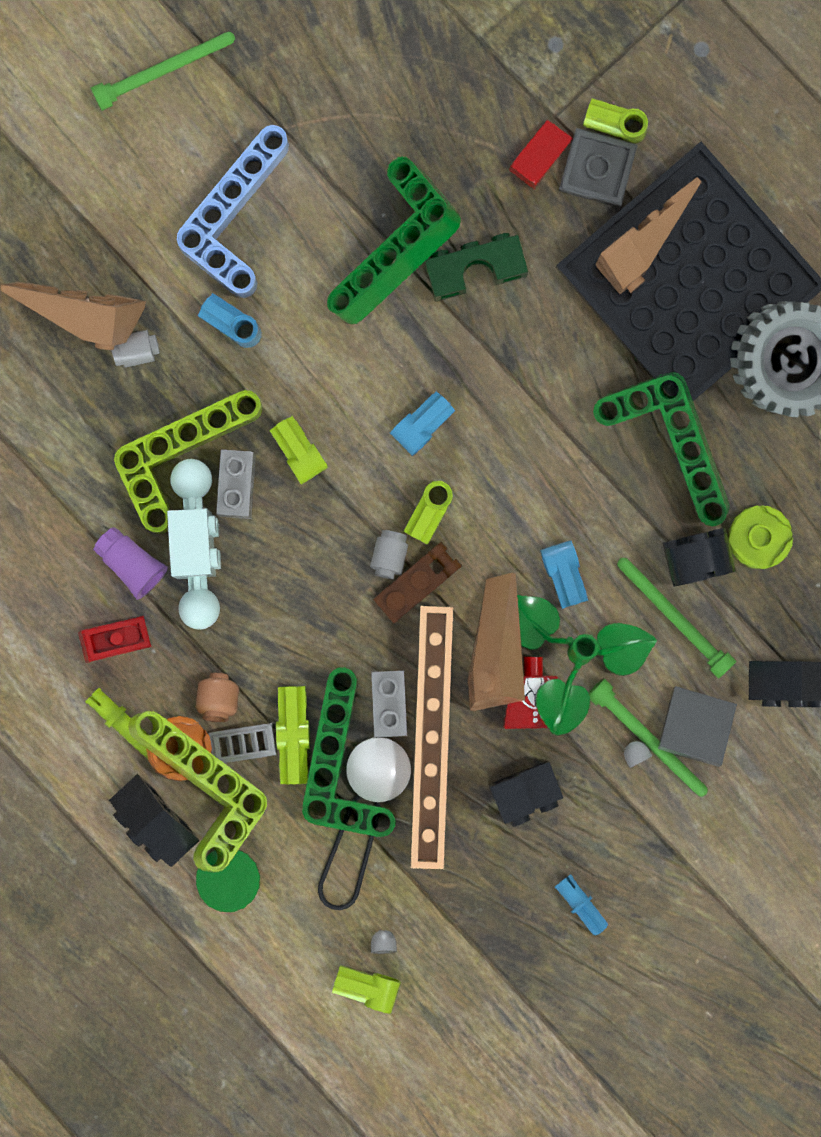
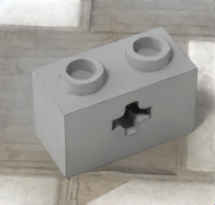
(236, 484)
(389, 703)

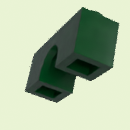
(501, 256)

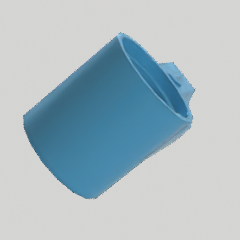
(229, 320)
(417, 428)
(562, 566)

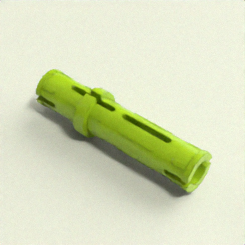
(115, 717)

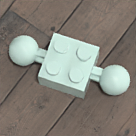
(193, 544)

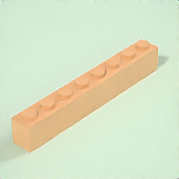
(431, 737)

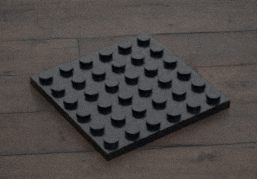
(703, 282)

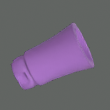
(130, 562)

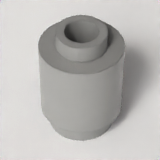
(137, 350)
(389, 554)

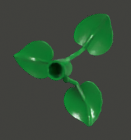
(564, 704)

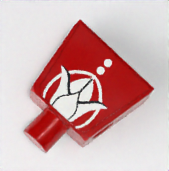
(524, 713)

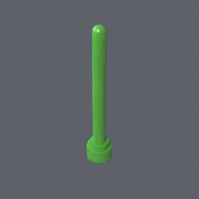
(107, 93)
(718, 660)
(604, 696)

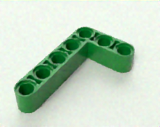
(398, 246)
(679, 436)
(334, 764)

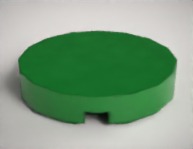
(232, 887)

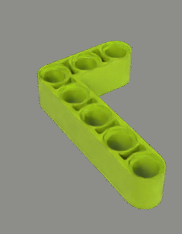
(177, 447)
(207, 782)

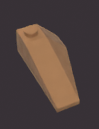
(634, 251)
(93, 319)
(496, 658)

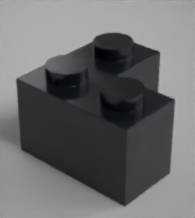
(785, 681)
(524, 792)
(152, 822)

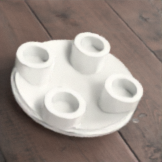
(378, 769)

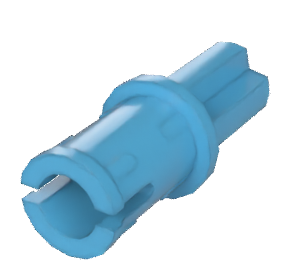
(581, 905)

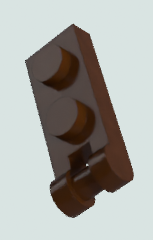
(416, 583)

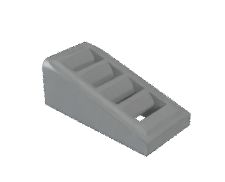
(269, 740)

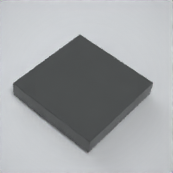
(598, 167)
(697, 726)

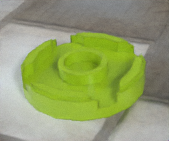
(760, 537)

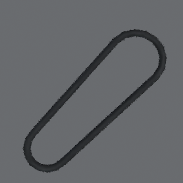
(332, 854)

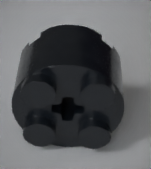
(699, 557)

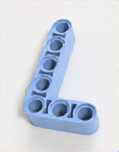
(229, 209)

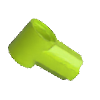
(612, 118)
(301, 455)
(428, 515)
(374, 990)

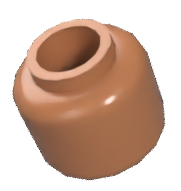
(217, 698)

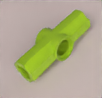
(293, 735)

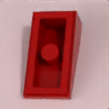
(540, 154)
(114, 639)

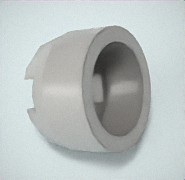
(636, 753)
(383, 942)

